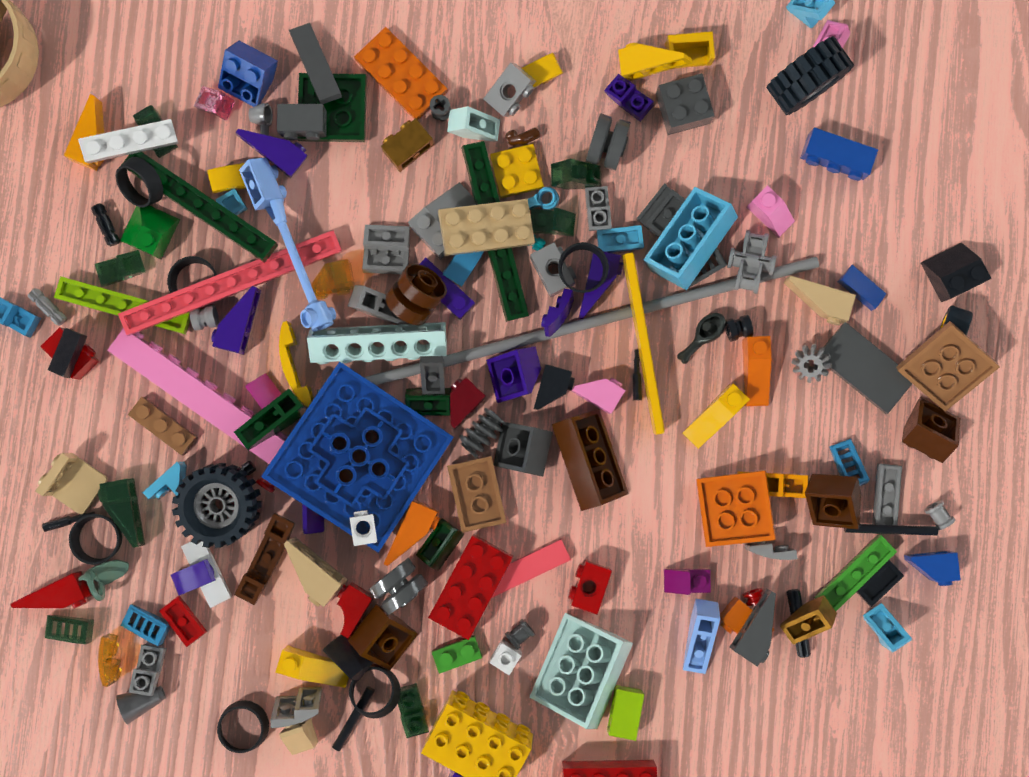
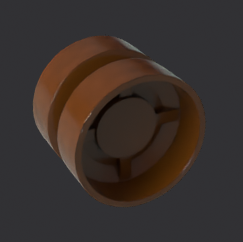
(416, 294)

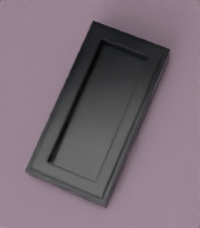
(880, 583)

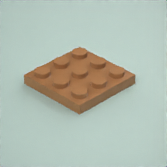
(947, 366)

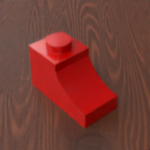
(354, 604)

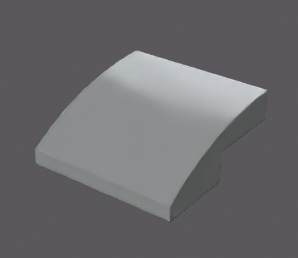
(386, 249)
(296, 709)

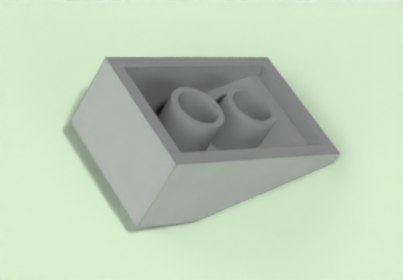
(427, 223)

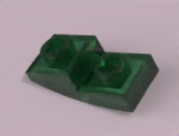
(412, 711)

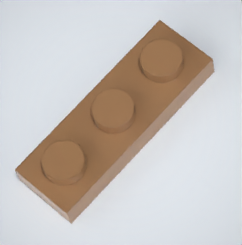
(162, 426)

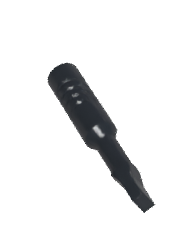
(637, 379)
(62, 522)

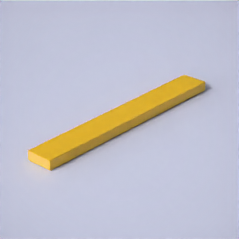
(643, 343)

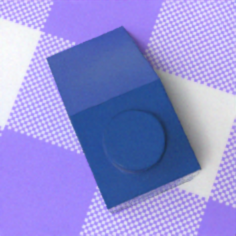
(937, 566)

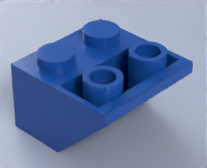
(246, 73)

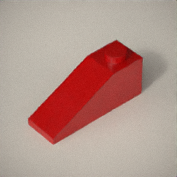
(59, 594)

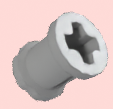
(940, 515)

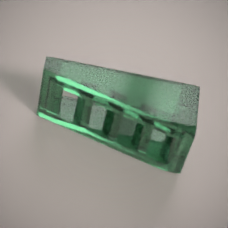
(151, 114)
(86, 629)

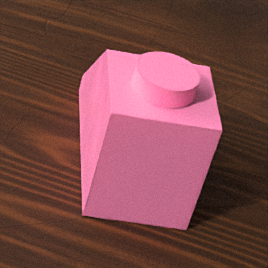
(771, 211)
(601, 393)

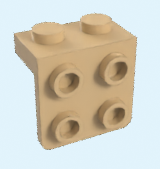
(71, 482)

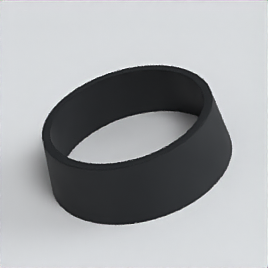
(149, 177)
(589, 247)
(179, 265)
(74, 541)
(392, 702)
(261, 715)

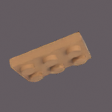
(476, 494)

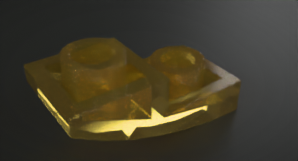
(109, 666)

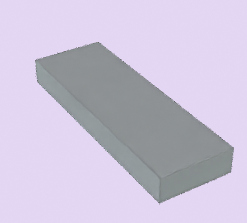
(887, 494)

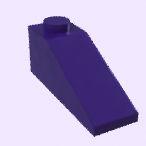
(278, 151)
(595, 275)
(235, 327)

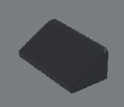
(67, 353)
(347, 658)

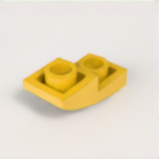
(543, 69)
(226, 178)

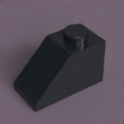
(553, 385)

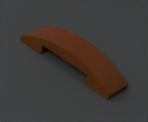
(265, 559)

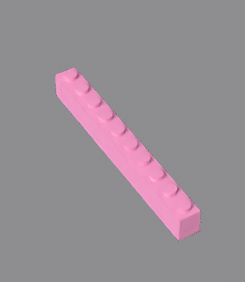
(189, 389)

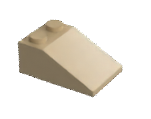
(315, 574)

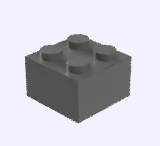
(685, 104)

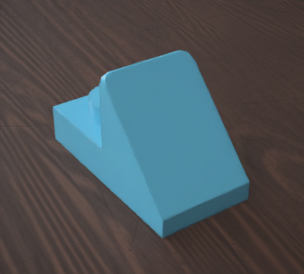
(810, 10)
(171, 479)
(887, 628)

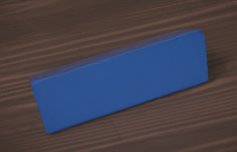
(861, 286)

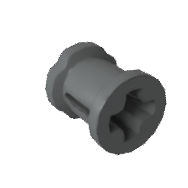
(443, 102)
(520, 634)

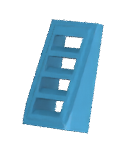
(860, 470)
(157, 639)

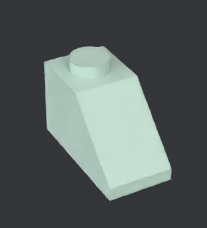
(473, 124)

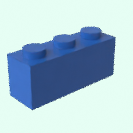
(838, 154)

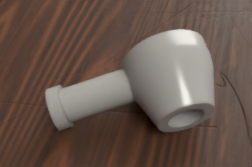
(261, 116)

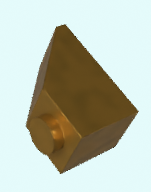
(809, 620)

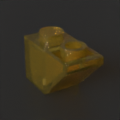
(334, 278)

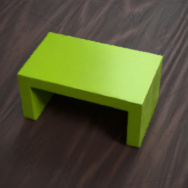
(625, 712)

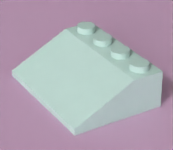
(581, 671)

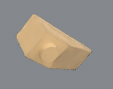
(824, 300)

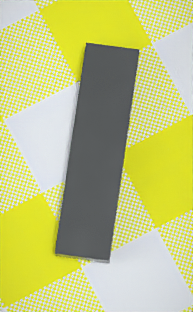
(315, 63)

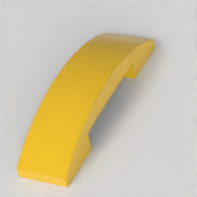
(286, 340)

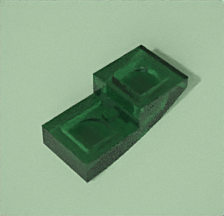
(120, 268)

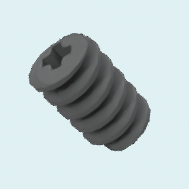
(482, 432)

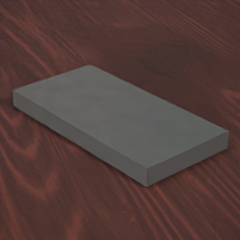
(866, 368)

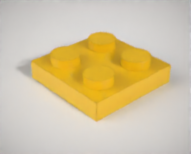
(516, 171)

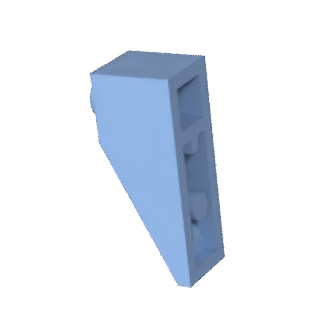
(701, 635)

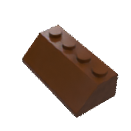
(590, 459)

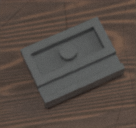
(661, 210)

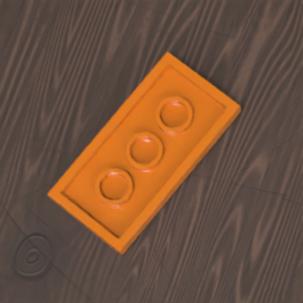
(400, 73)

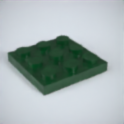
(344, 115)

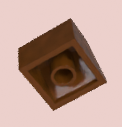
(932, 430)
(834, 500)
(382, 637)

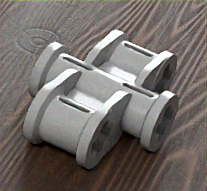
(751, 261)

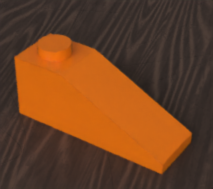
(757, 369)
(416, 525)

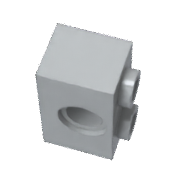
(498, 97)
(552, 282)

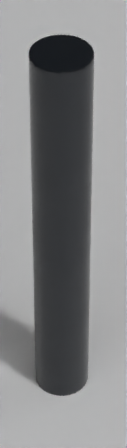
(352, 720)

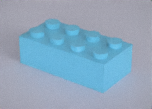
(690, 238)

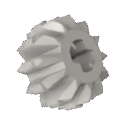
(802, 363)

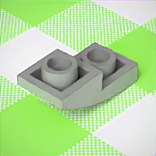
(598, 208)
(765, 549)
(148, 670)

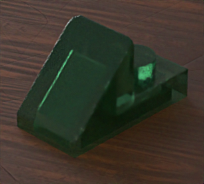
(553, 222)

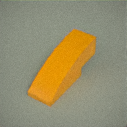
(786, 485)

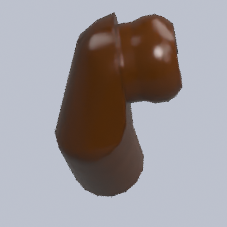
(523, 138)

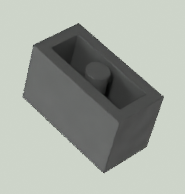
(301, 121)

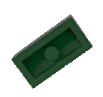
(428, 403)
(439, 544)

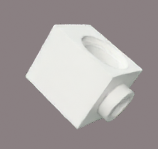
(370, 536)
(505, 657)

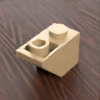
(299, 737)

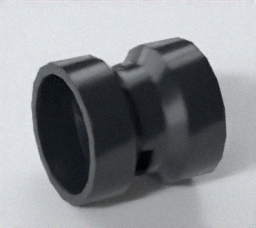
(739, 328)

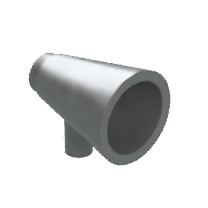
(134, 705)

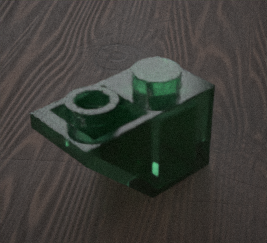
(575, 174)

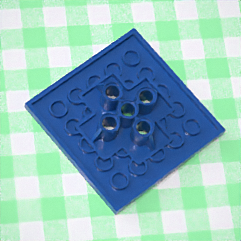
(349, 408)

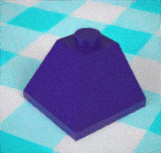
(514, 373)

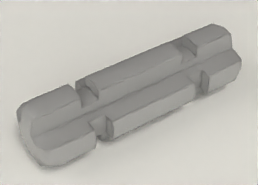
(47, 306)

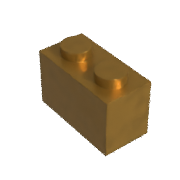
(407, 144)

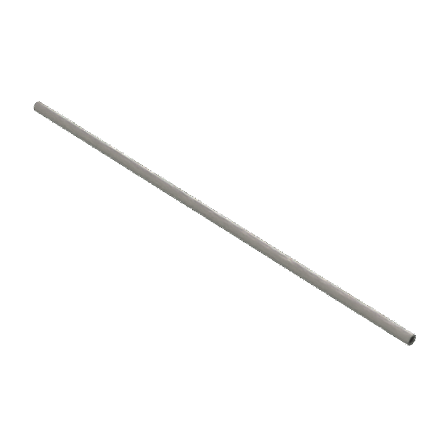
(591, 322)

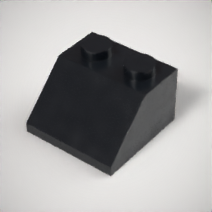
(955, 271)

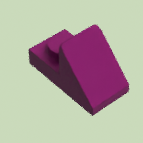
(687, 581)

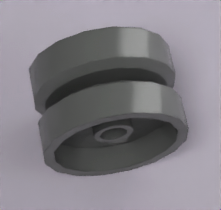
(609, 142)
(398, 586)

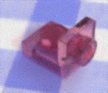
(214, 102)

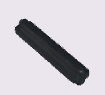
(795, 603)

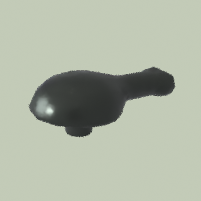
(707, 330)

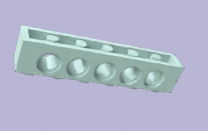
(386, 334)

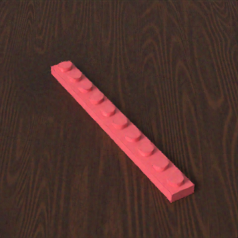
(226, 284)

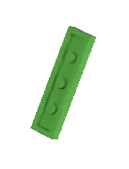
(857, 572)

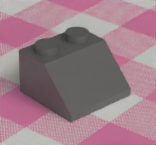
(523, 449)

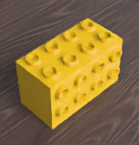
(477, 740)

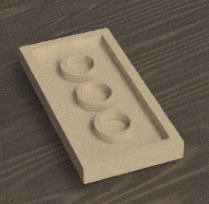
(486, 227)

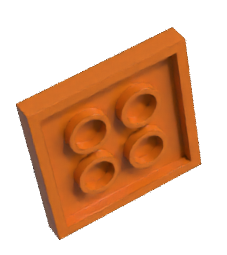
(736, 509)

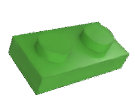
(456, 654)

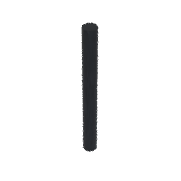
(894, 529)

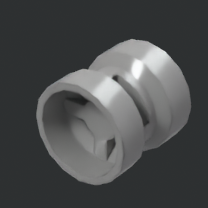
(204, 317)

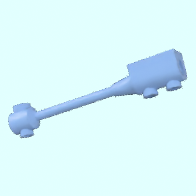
(268, 195)

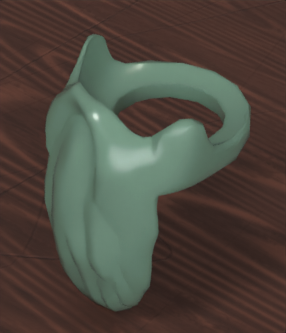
(103, 574)

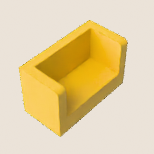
(695, 45)

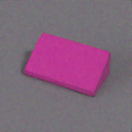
(263, 390)

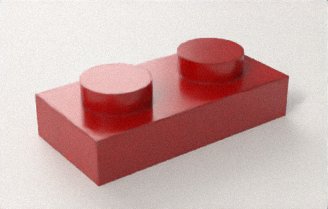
(183, 621)

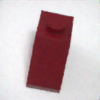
(463, 400)

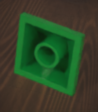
(150, 230)

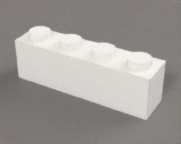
(128, 141)

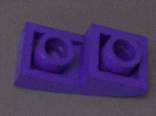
(629, 98)
(557, 315)
(193, 577)

